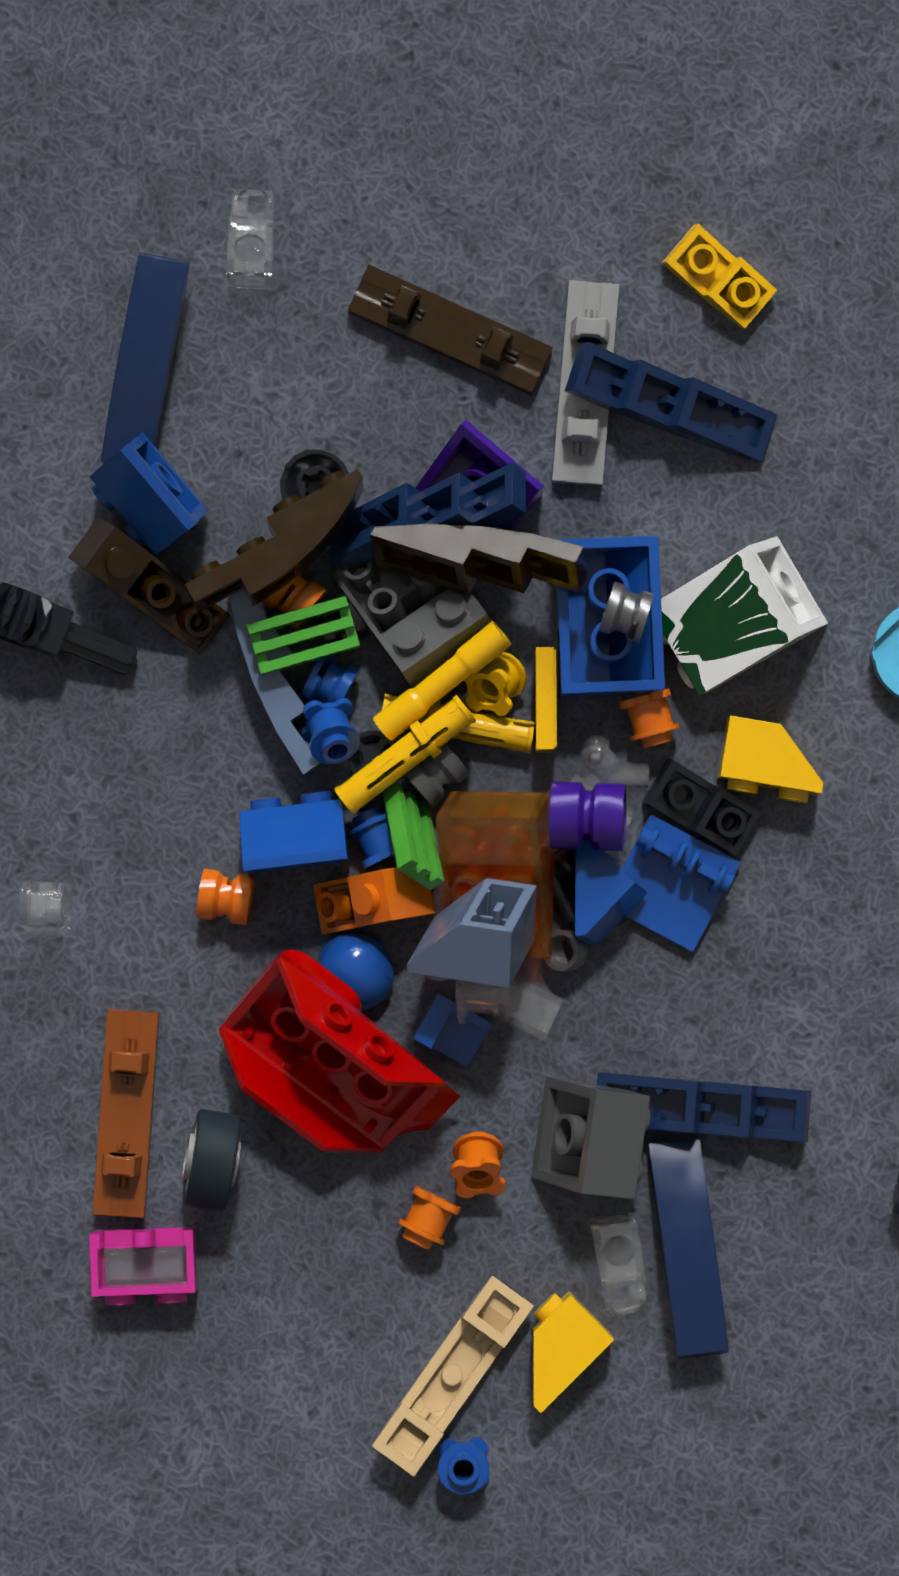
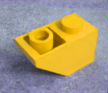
(765, 756)

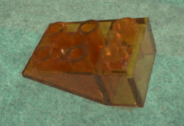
(500, 840)

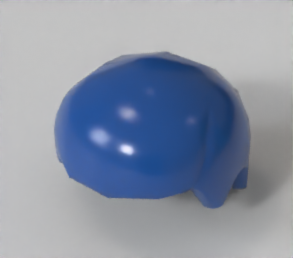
(360, 963)

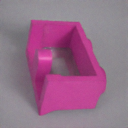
(143, 1264)

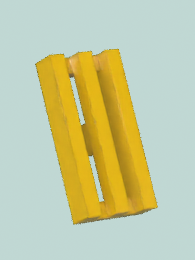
(545, 700)

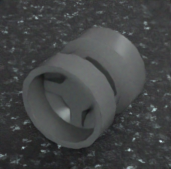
(434, 773)

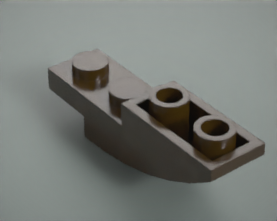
(299, 534)

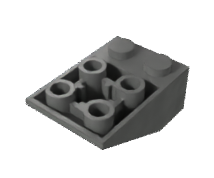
(409, 617)

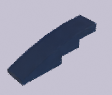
(146, 351)
(671, 402)
(450, 502)
(720, 1107)
(688, 1248)

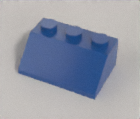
(601, 662)

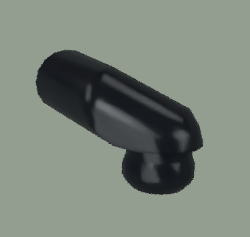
(564, 884)

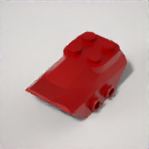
(325, 1064)

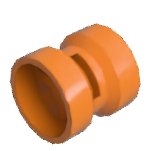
(303, 596)
(225, 897)

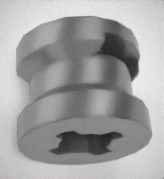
(626, 612)

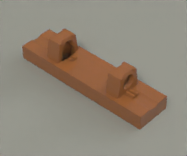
(126, 1113)

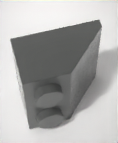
(591, 1138)

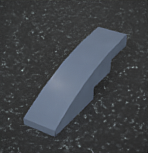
(274, 691)

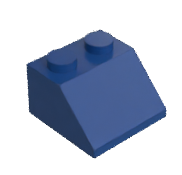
(147, 495)
(293, 835)

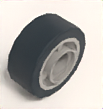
(211, 1160)

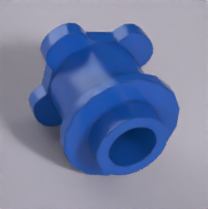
(329, 731)
(373, 837)
(452, 1452)

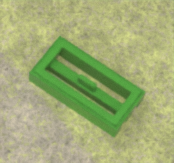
(261, 647)
(413, 836)

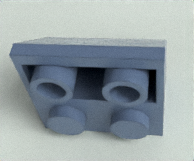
(479, 936)

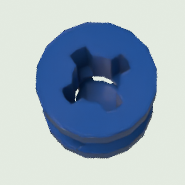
(336, 681)

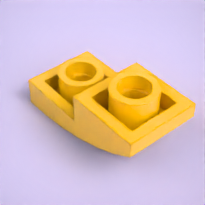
(719, 277)

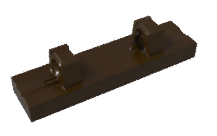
(450, 330)

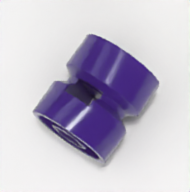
(587, 816)

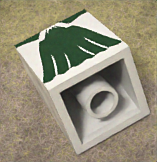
(738, 615)

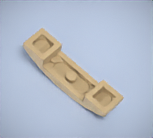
(451, 1375)

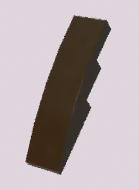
(463, 553)

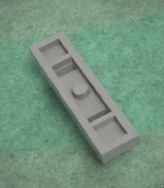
(582, 424)

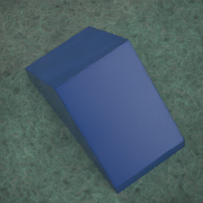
(602, 894)

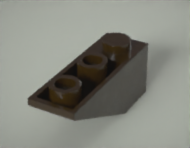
(146, 584)

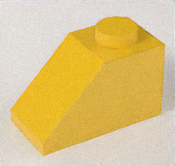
(563, 1346)

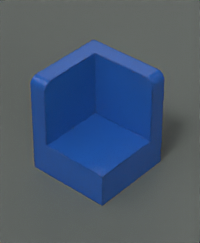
(444, 1034)

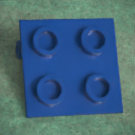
(681, 879)

